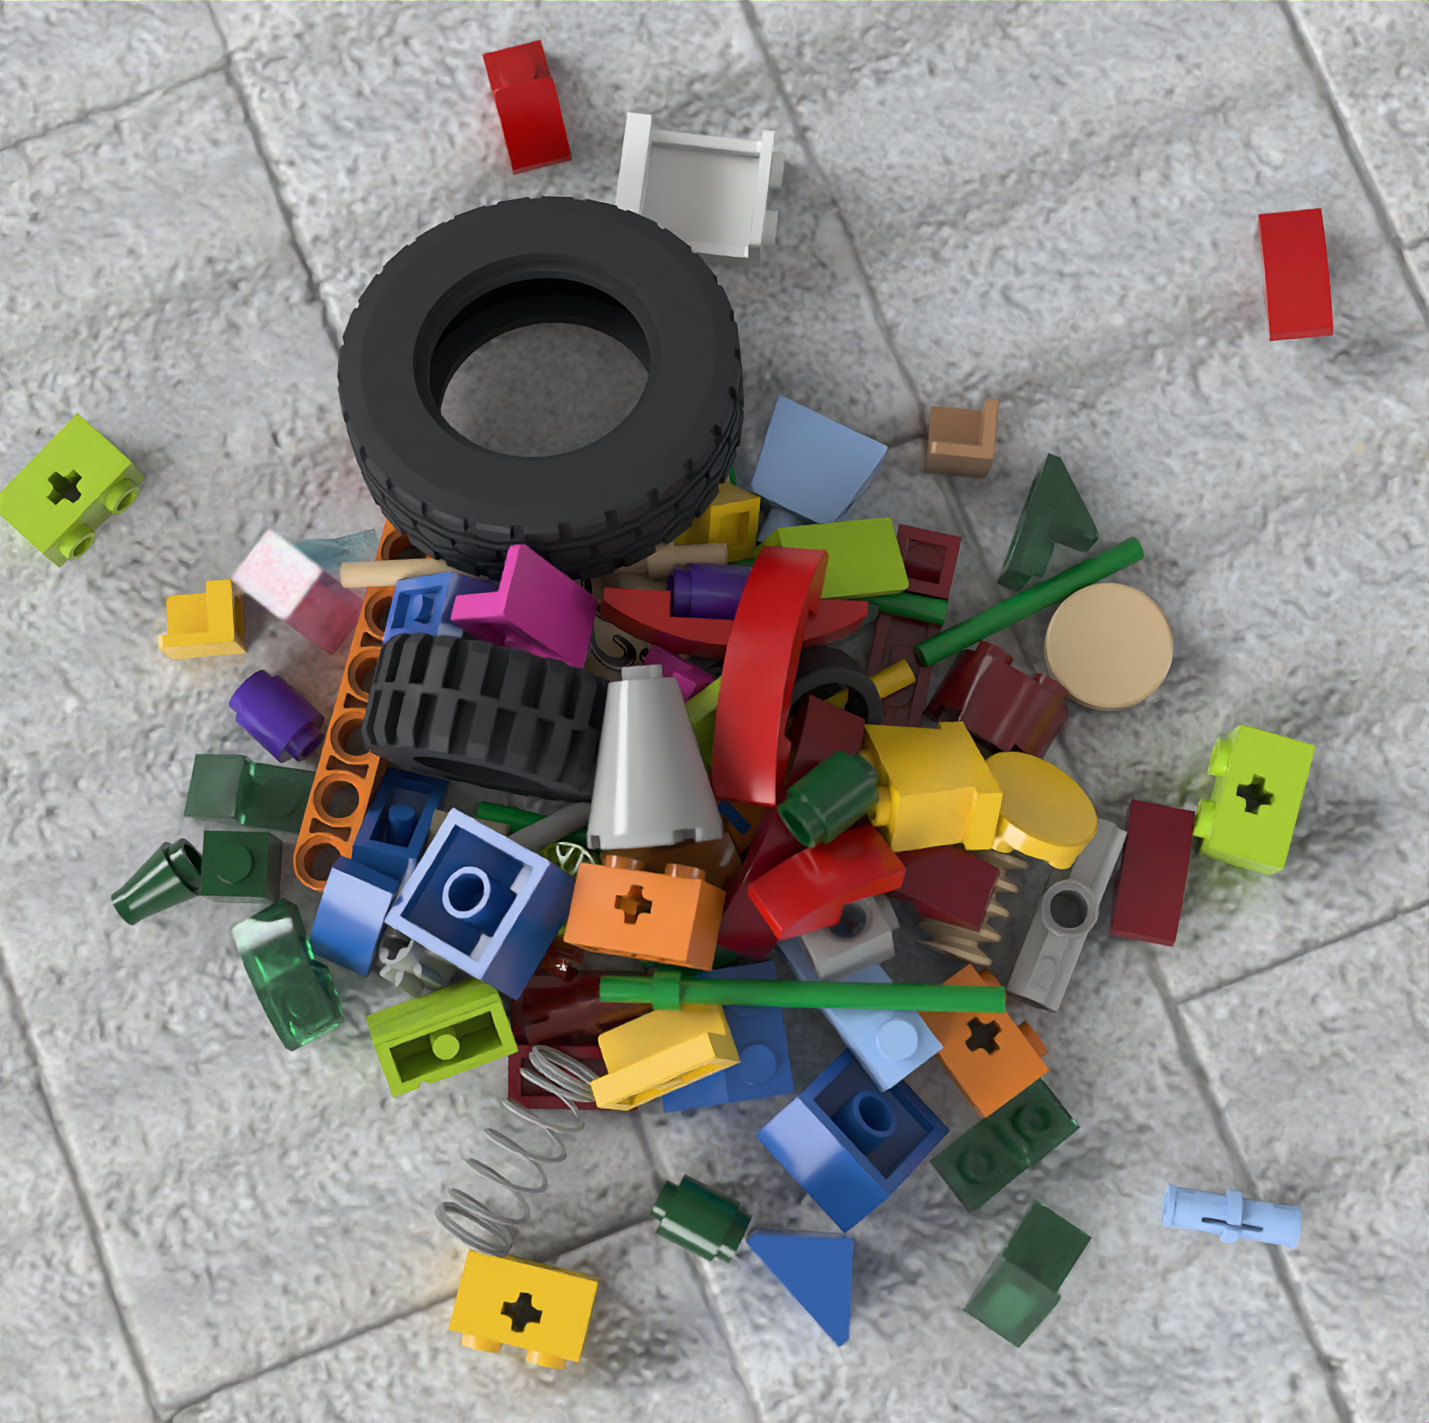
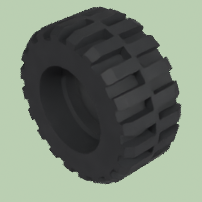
(487, 716)

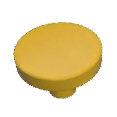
(1041, 810)

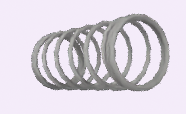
(477, 1212)

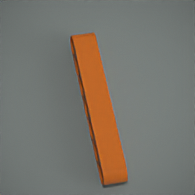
(336, 766)

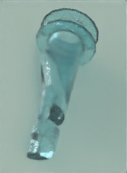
(324, 549)

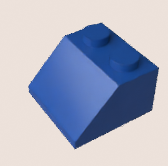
(484, 903)
(760, 1046)
(851, 1140)

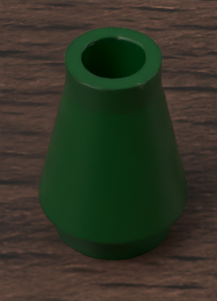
(161, 882)

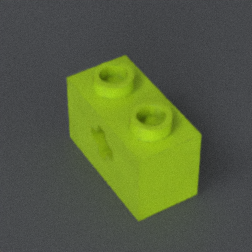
(75, 459)
(1278, 774)

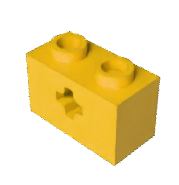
(560, 1293)

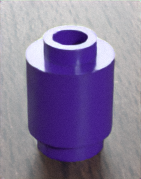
(706, 590)
(277, 717)

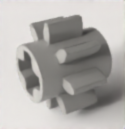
(412, 964)

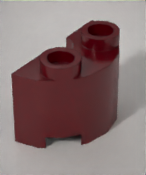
(999, 703)

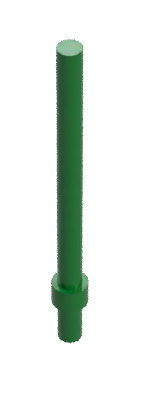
(670, 990)

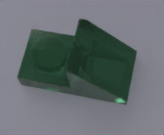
(1052, 513)
(248, 793)
(1027, 1274)

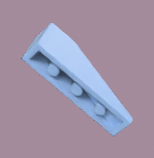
(882, 1041)

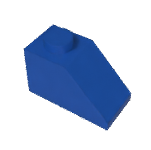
(399, 824)

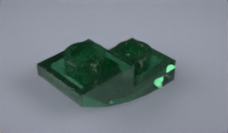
(286, 977)
(1004, 1145)

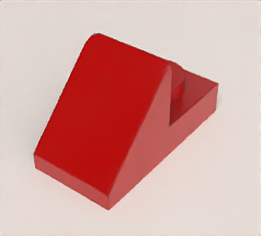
(527, 107)

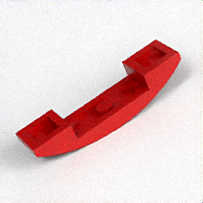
(647, 618)
(761, 672)

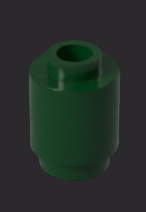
(830, 798)
(700, 1219)

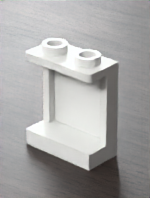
(703, 188)

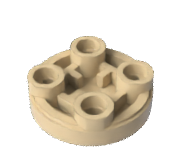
(1108, 646)

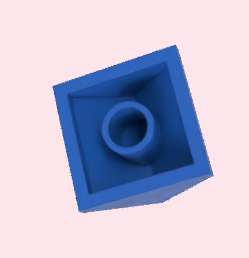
(814, 1270)

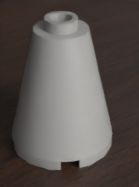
(649, 768)

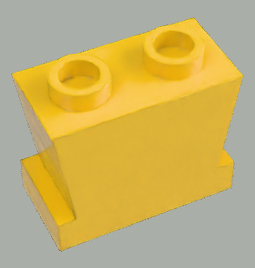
(931, 787)

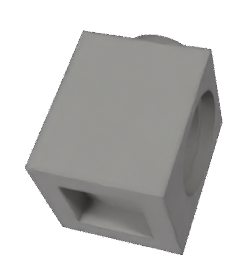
(839, 957)

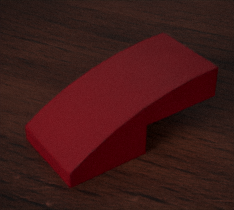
(1152, 873)

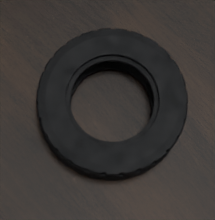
(521, 269)

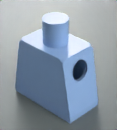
(811, 468)

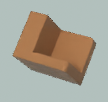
(961, 440)

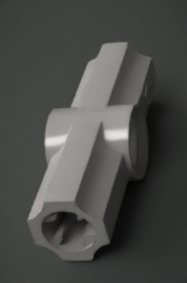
(1052, 950)

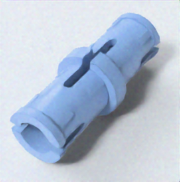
(1231, 1216)

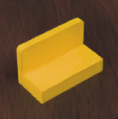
(662, 1054)

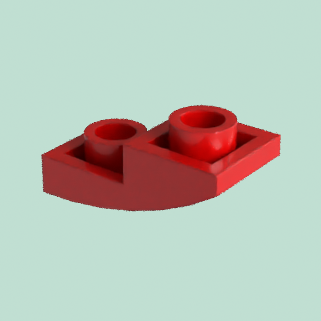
(1295, 274)
(816, 883)

